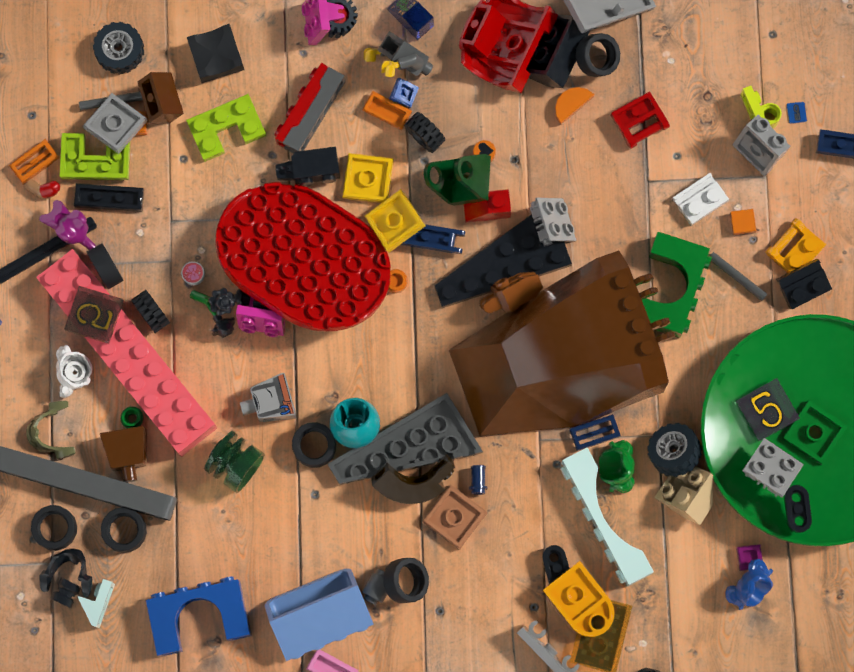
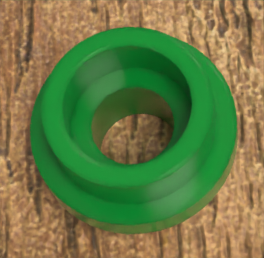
(132, 411)

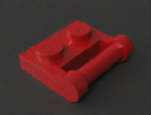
(637, 113)

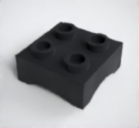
(215, 53)

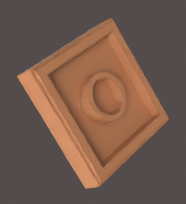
(454, 517)

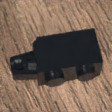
(310, 167)

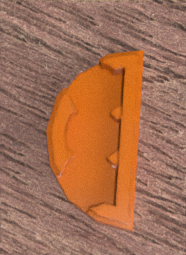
(570, 102)

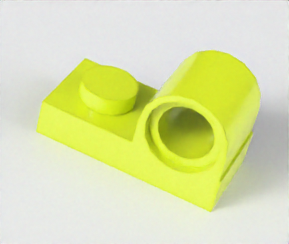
(752, 103)

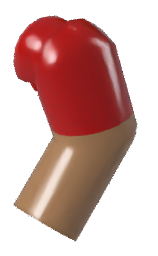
(43, 191)

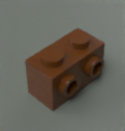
(160, 97)

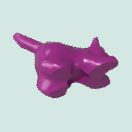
(68, 226)

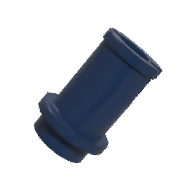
(478, 480)

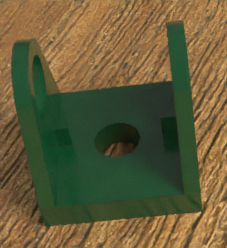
(461, 179)

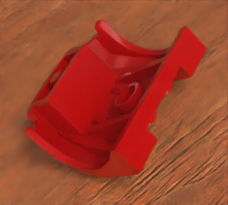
(502, 40)

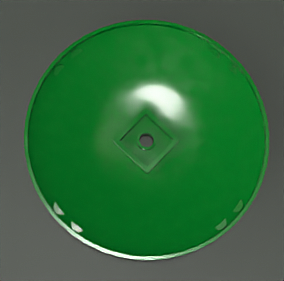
(816, 369)

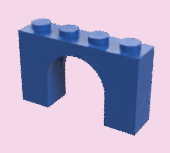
(165, 611)

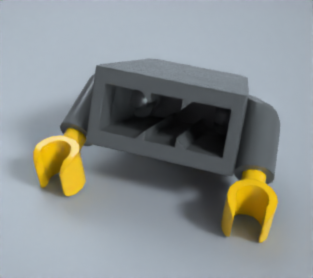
(402, 56)

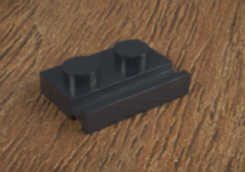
(804, 284)

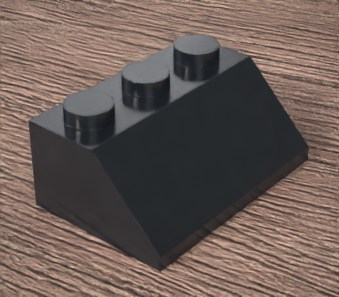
(556, 53)

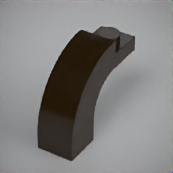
(413, 489)

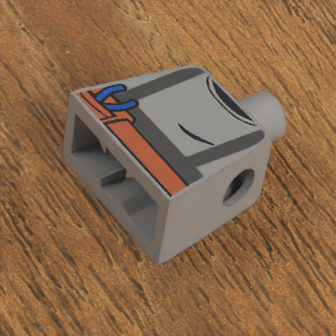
(270, 400)

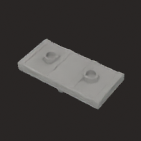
(598, 13)

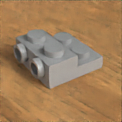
(761, 144)

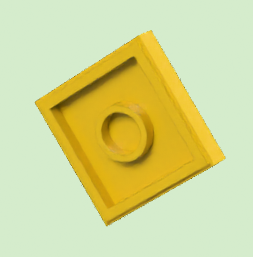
(367, 178)
(394, 220)

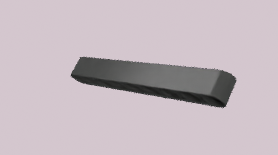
(86, 484)

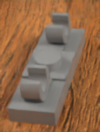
(545, 652)

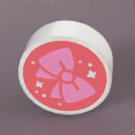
(193, 273)

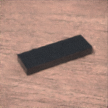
(109, 197)

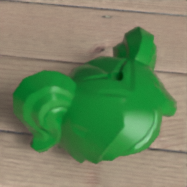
(617, 466)

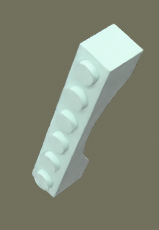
(630, 561)

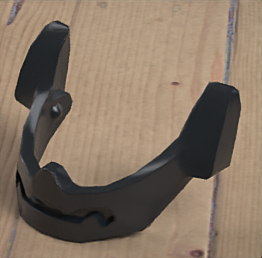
(57, 560)

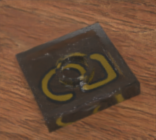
(94, 314)

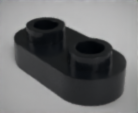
(798, 509)
(557, 568)

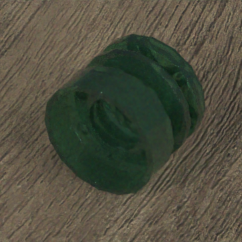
(230, 459)

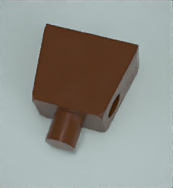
(126, 450)

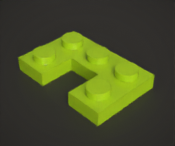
(236, 112)
(77, 165)

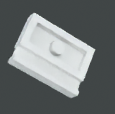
(700, 199)

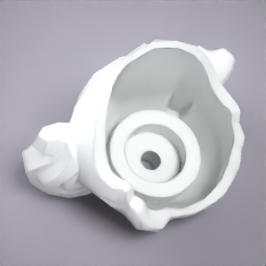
(66, 365)

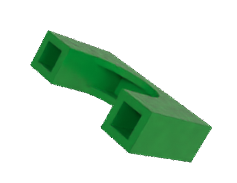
(691, 261)

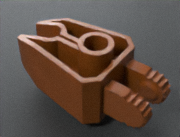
(511, 292)

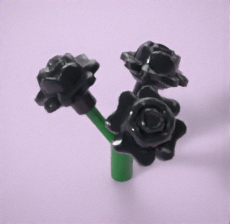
(219, 305)

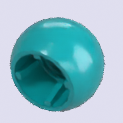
(360, 422)

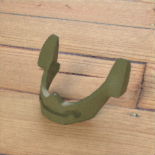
(32, 432)

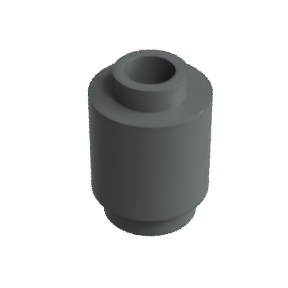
(374, 589)

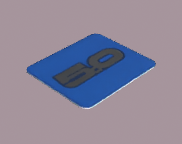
(796, 112)

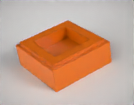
(743, 221)

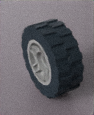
(111, 37)
(665, 441)

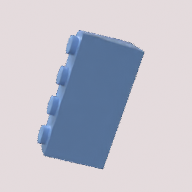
(318, 614)

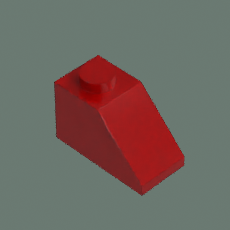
(494, 208)

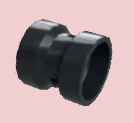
(66, 591)

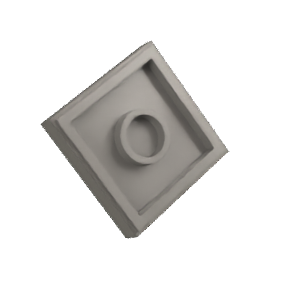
(115, 123)

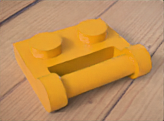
(802, 253)

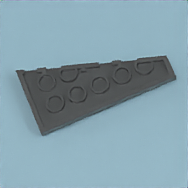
(410, 443)

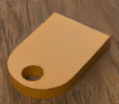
(580, 599)

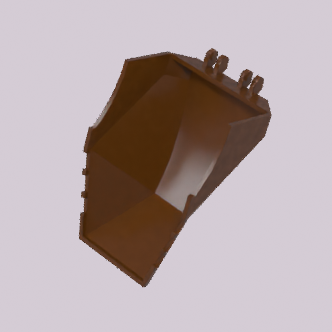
(565, 354)

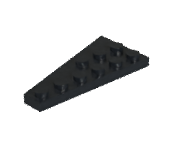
(510, 254)

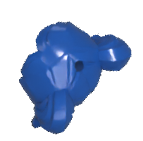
(752, 585)

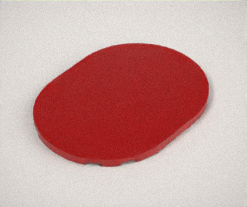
(303, 256)

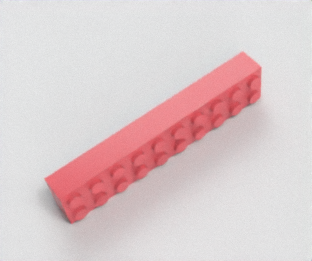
(134, 361)

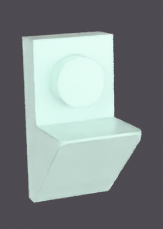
(96, 609)

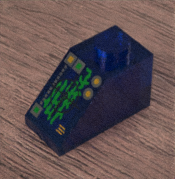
(412, 17)

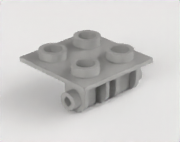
(555, 220)
(772, 468)

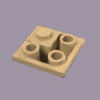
(688, 494)

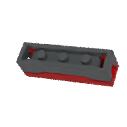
(310, 108)

